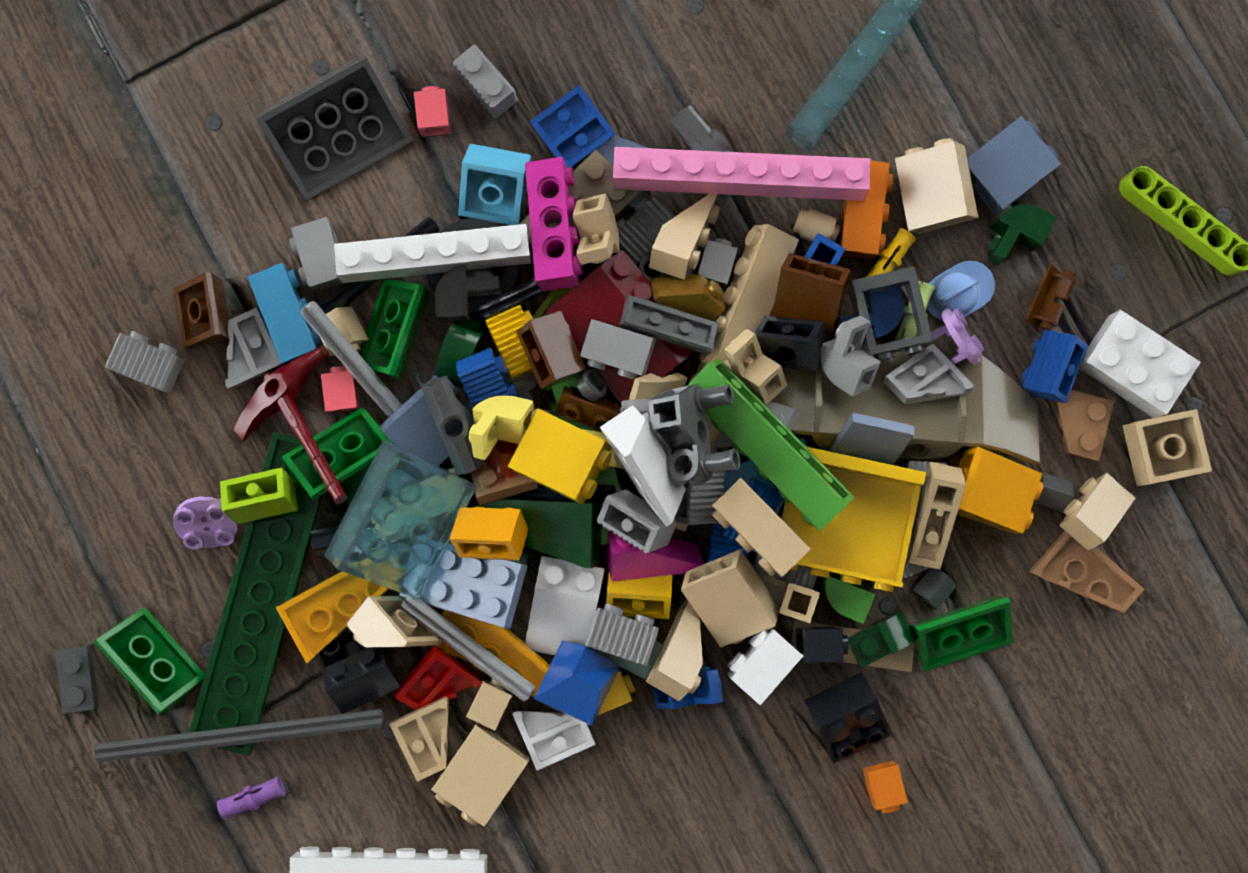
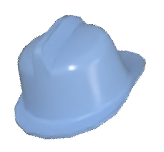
(963, 287)

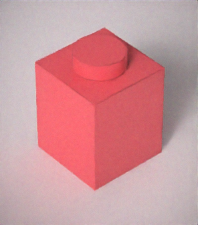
(432, 111)
(340, 391)

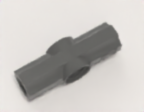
(697, 133)
(443, 408)

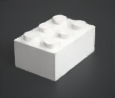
(1138, 364)

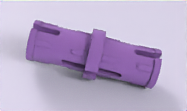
(251, 798)

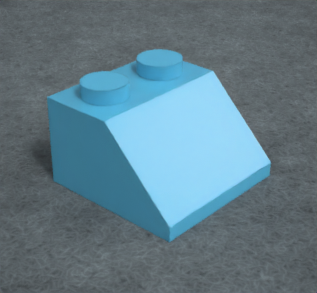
(493, 184)

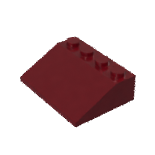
(602, 299)

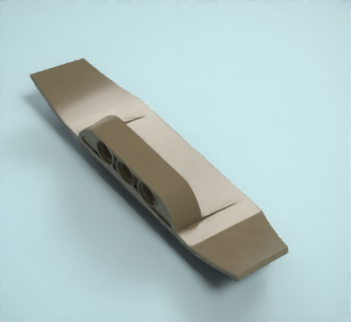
(992, 416)

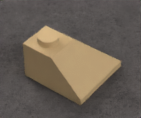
(384, 624)

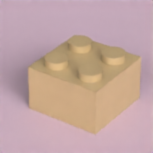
(1167, 448)

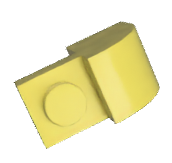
(499, 419)

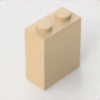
(936, 186)
(730, 598)
(480, 775)

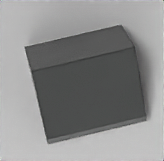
(1055, 493)
(934, 587)

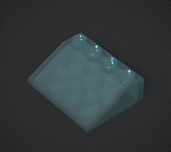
(399, 521)

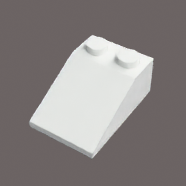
(562, 604)

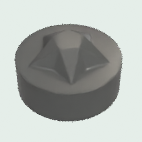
(591, 384)

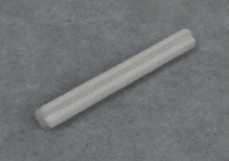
(350, 358)
(468, 647)

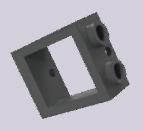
(882, 282)

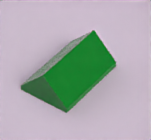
(394, 327)
(347, 448)
(963, 632)
(151, 660)

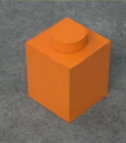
(885, 786)

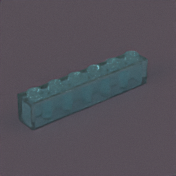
(851, 71)

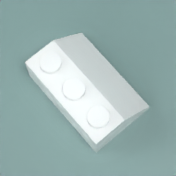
(644, 461)

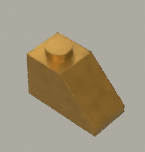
(692, 295)

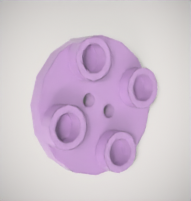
(968, 346)
(208, 532)

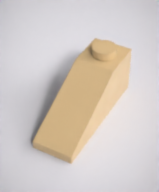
(936, 514)
(680, 656)

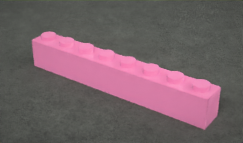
(741, 173)

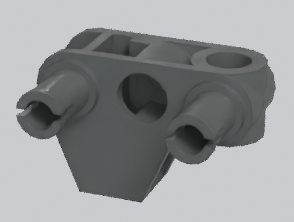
(675, 423)

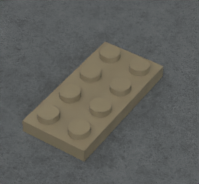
(591, 178)

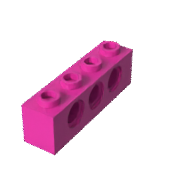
(541, 179)

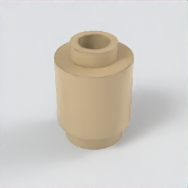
(813, 222)

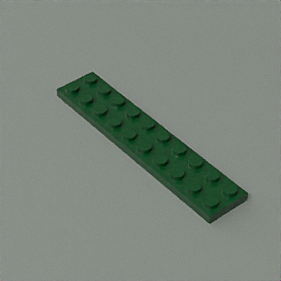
(250, 625)

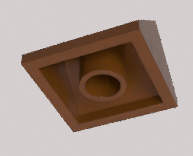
(202, 311)

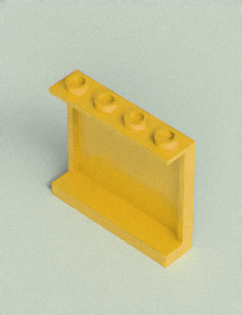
(871, 532)

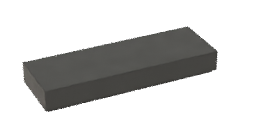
(668, 325)

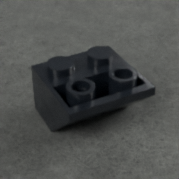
(356, 672)
(848, 717)

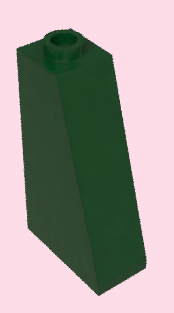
(560, 528)

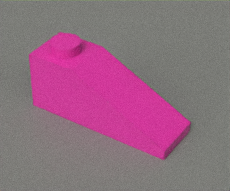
(629, 563)

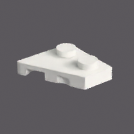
(552, 736)

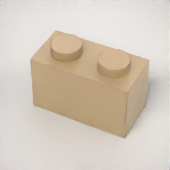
(1096, 511)

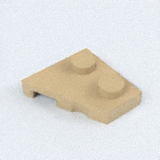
(424, 738)

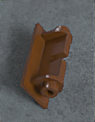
(1044, 311)
(578, 408)

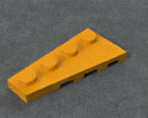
(324, 610)
(502, 644)

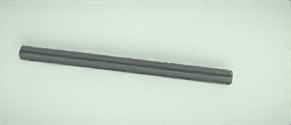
(239, 735)

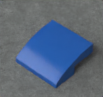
(572, 127)

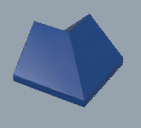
(577, 681)

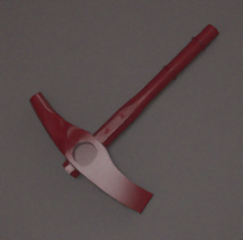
(278, 394)

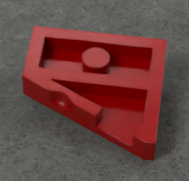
(435, 678)

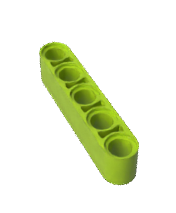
(1172, 220)

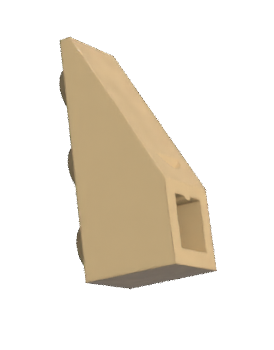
(680, 238)

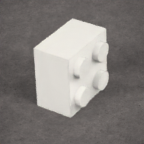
(763, 664)

